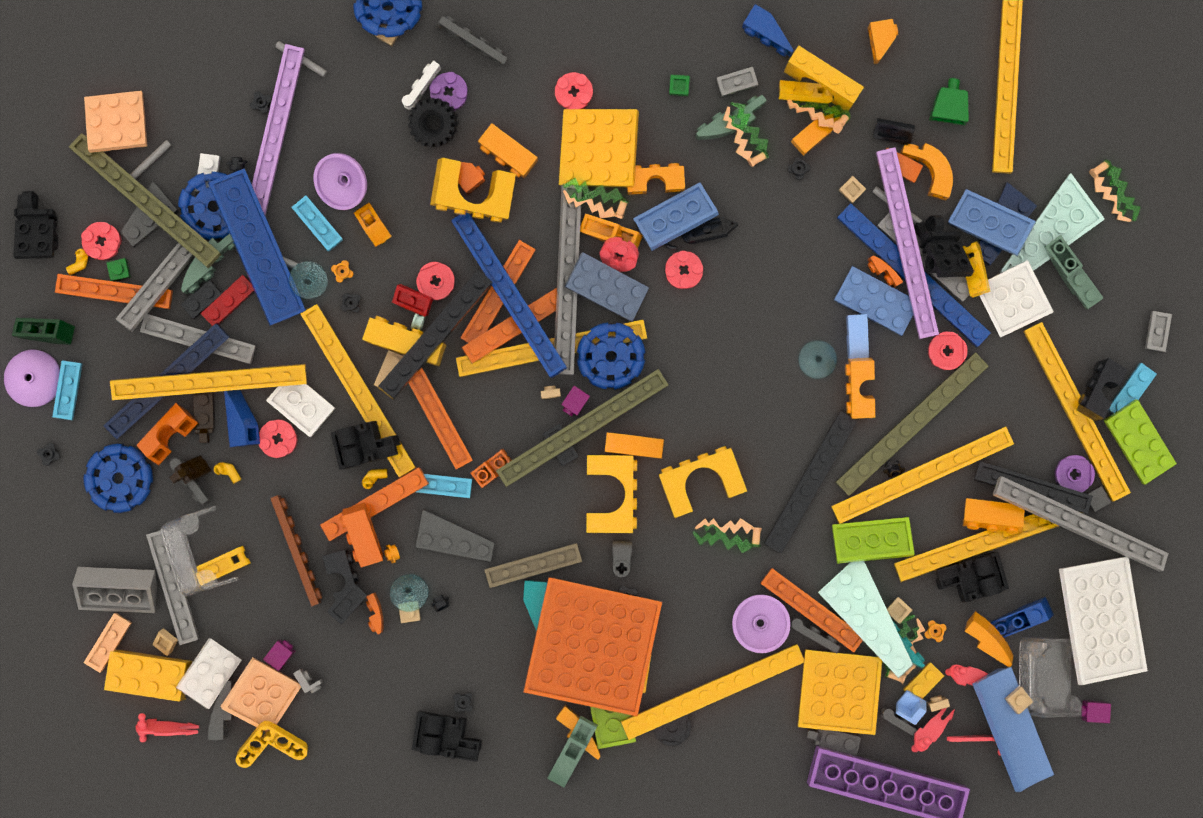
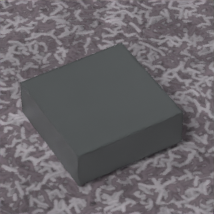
(1099, 499)

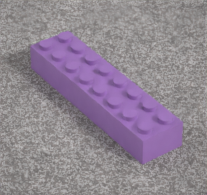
(886, 785)

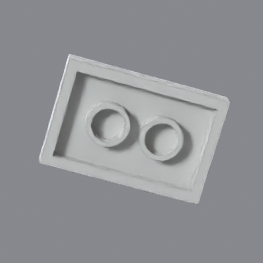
(301, 406)
(208, 673)

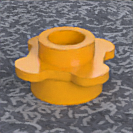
(344, 265)
(391, 553)
(940, 631)

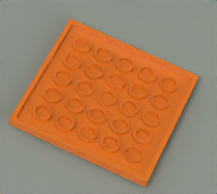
(592, 646)

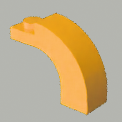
(938, 166)

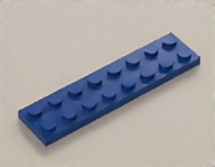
(256, 246)

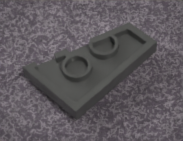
(139, 224)

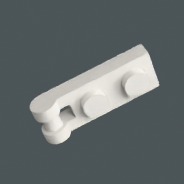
(420, 86)

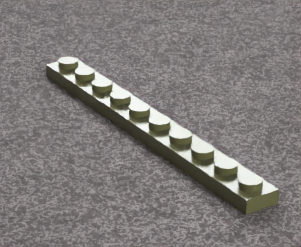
(146, 202)
(911, 424)
(582, 428)

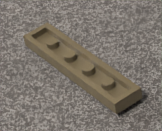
(533, 565)

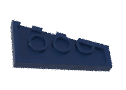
(1013, 200)

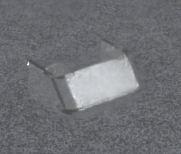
(181, 558)

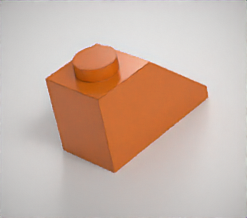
(470, 177)

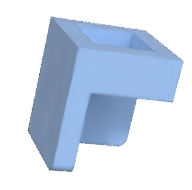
(911, 707)

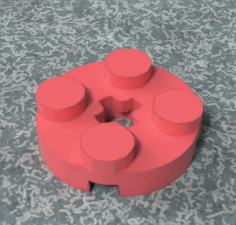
(565, 84)
(111, 245)
(616, 245)
(684, 259)
(441, 271)
(936, 354)
(282, 448)

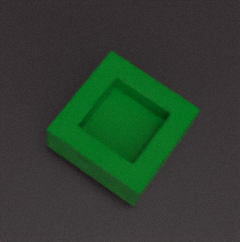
(679, 85)
(118, 270)

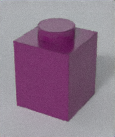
(575, 401)
(279, 654)
(1096, 711)

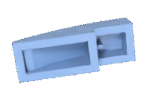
(857, 336)

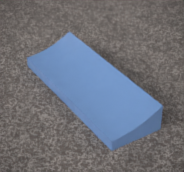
(1012, 732)

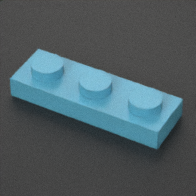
(317, 223)
(1133, 387)
(67, 390)
(447, 486)

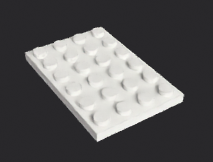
(1103, 620)

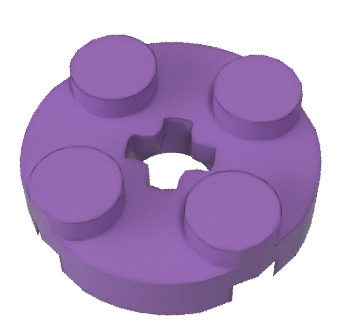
(453, 81)
(1082, 466)

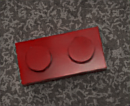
(412, 300)

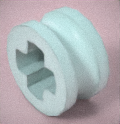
(418, 322)

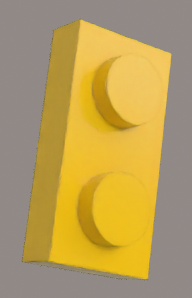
(924, 681)

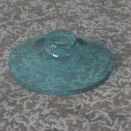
(310, 271)
(810, 366)
(409, 601)

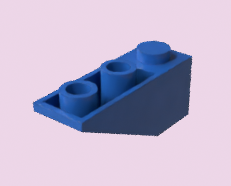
(764, 26)
(241, 423)
(1023, 617)

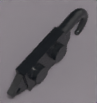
(710, 230)

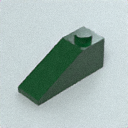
(44, 330)

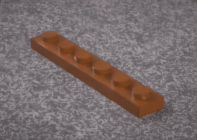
(294, 542)

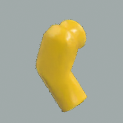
(80, 263)
(227, 469)
(372, 476)

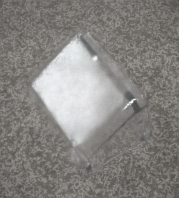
(1047, 676)

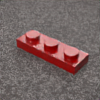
(228, 301)

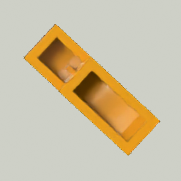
(812, 135)
(604, 229)
(634, 445)
(989, 639)
(570, 719)

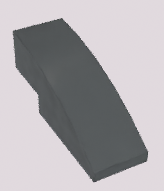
(219, 717)

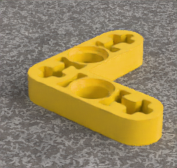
(271, 739)

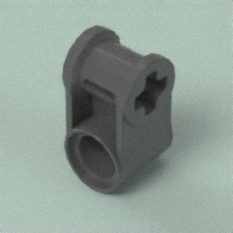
(622, 554)

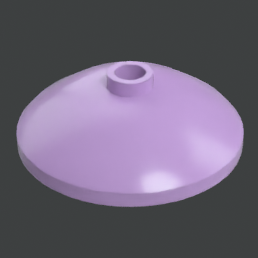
(333, 187)
(44, 379)
(772, 632)

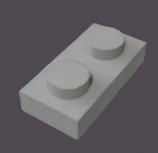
(737, 81)
(1158, 331)

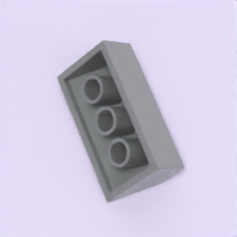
(115, 589)

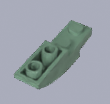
(717, 127)
(199, 272)
(1072, 273)
(572, 751)

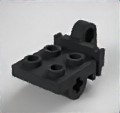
(34, 229)
(943, 251)
(362, 445)
(974, 577)
(444, 736)

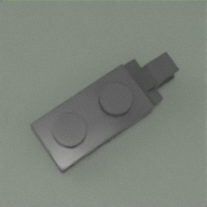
(835, 740)

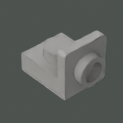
(304, 679)

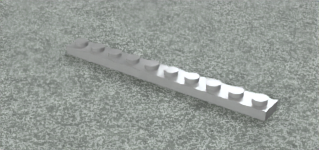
(566, 299)
(1080, 524)

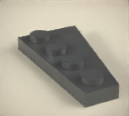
(454, 31)
(448, 538)

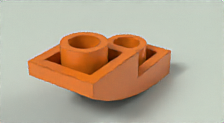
(909, 168)
(878, 266)
(487, 471)
(376, 621)

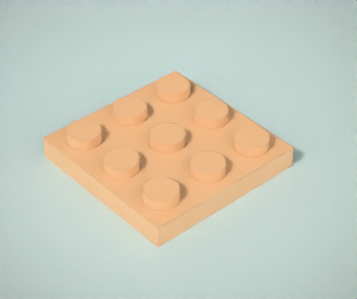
(115, 121)
(261, 694)

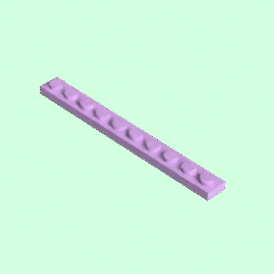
(277, 123)
(907, 243)

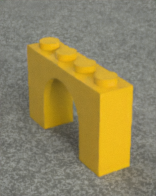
(808, 65)
(447, 195)
(722, 463)
(622, 519)

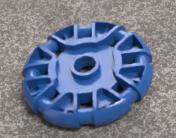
(392, 17)
(201, 207)
(611, 367)
(110, 469)

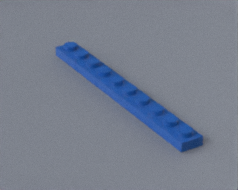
(889, 253)
(509, 295)

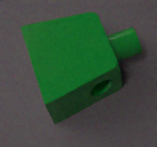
(951, 104)

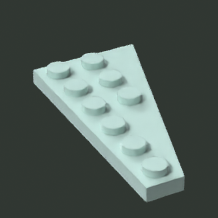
(1067, 214)
(862, 608)

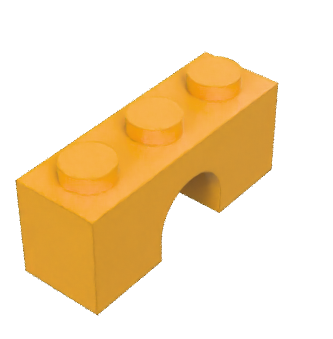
(671, 176)
(859, 371)

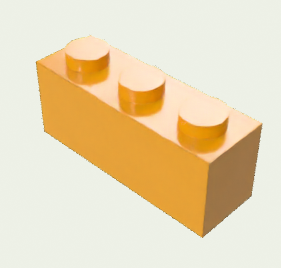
(507, 151)
(993, 516)

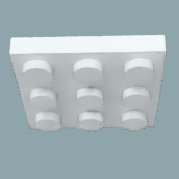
(1015, 299)

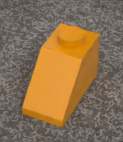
(881, 37)
(372, 224)

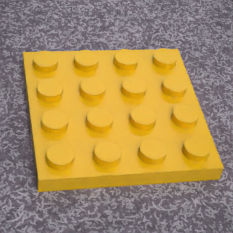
(599, 147)
(839, 692)

